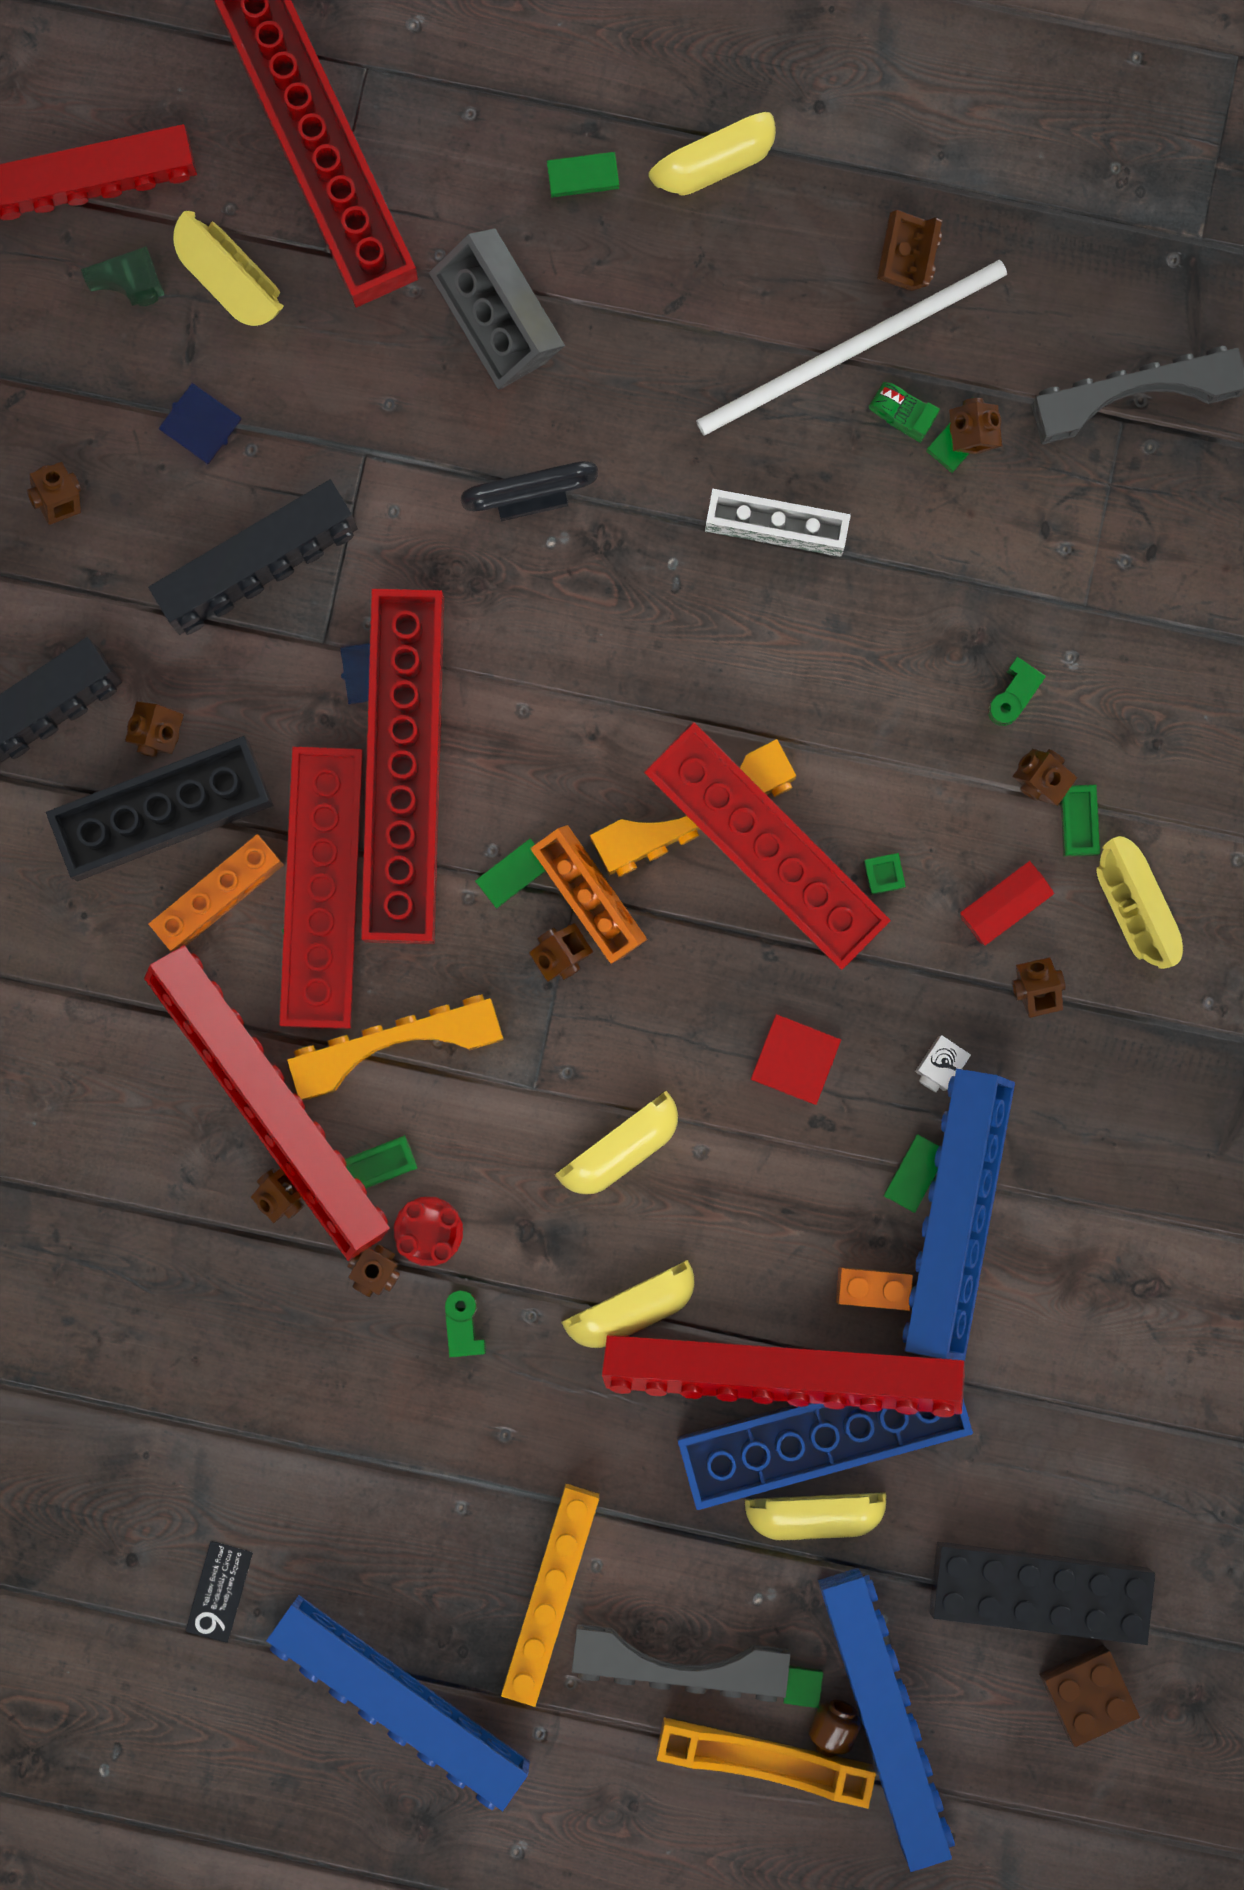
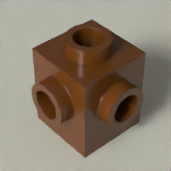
(975, 426)
(55, 492)
(153, 729)
(1044, 776)
(554, 954)
(1039, 987)
(277, 1196)
(387, 1268)

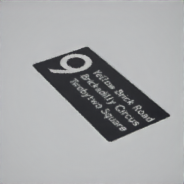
(219, 1591)

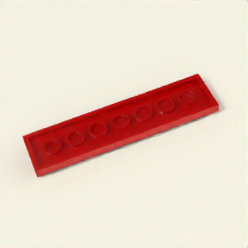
(766, 845)
(321, 888)

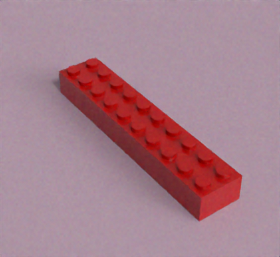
(319, 146)
(403, 766)

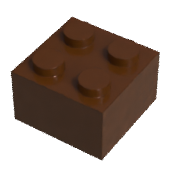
(1089, 1695)

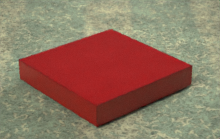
(795, 1059)

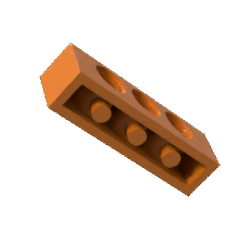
(588, 893)
(216, 894)

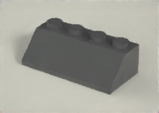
(496, 307)

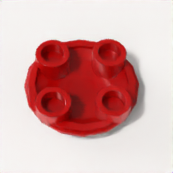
(428, 1231)

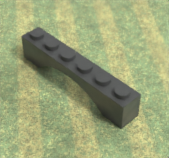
(1206, 378)
(753, 1671)

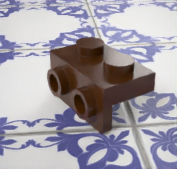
(909, 250)

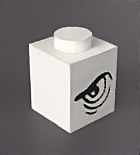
(941, 1064)

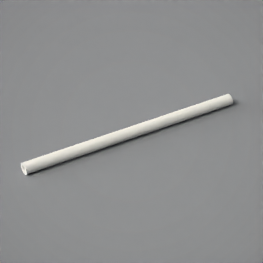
(851, 347)

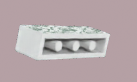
(777, 522)

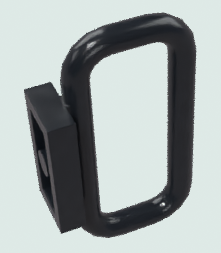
(531, 491)

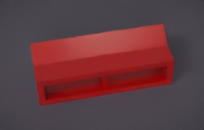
(1006, 903)

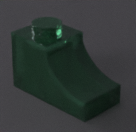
(127, 274)

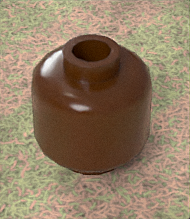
(835, 1728)

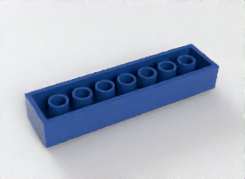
(958, 1215)
(802, 1445)
(399, 1703)
(887, 1726)

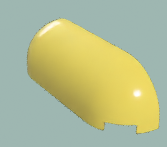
(716, 155)
(226, 271)
(1139, 904)
(622, 1148)
(633, 1308)
(816, 1515)

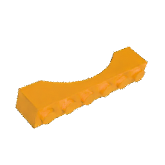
(631, 841)
(325, 1069)
(550, 1595)
(800, 1768)

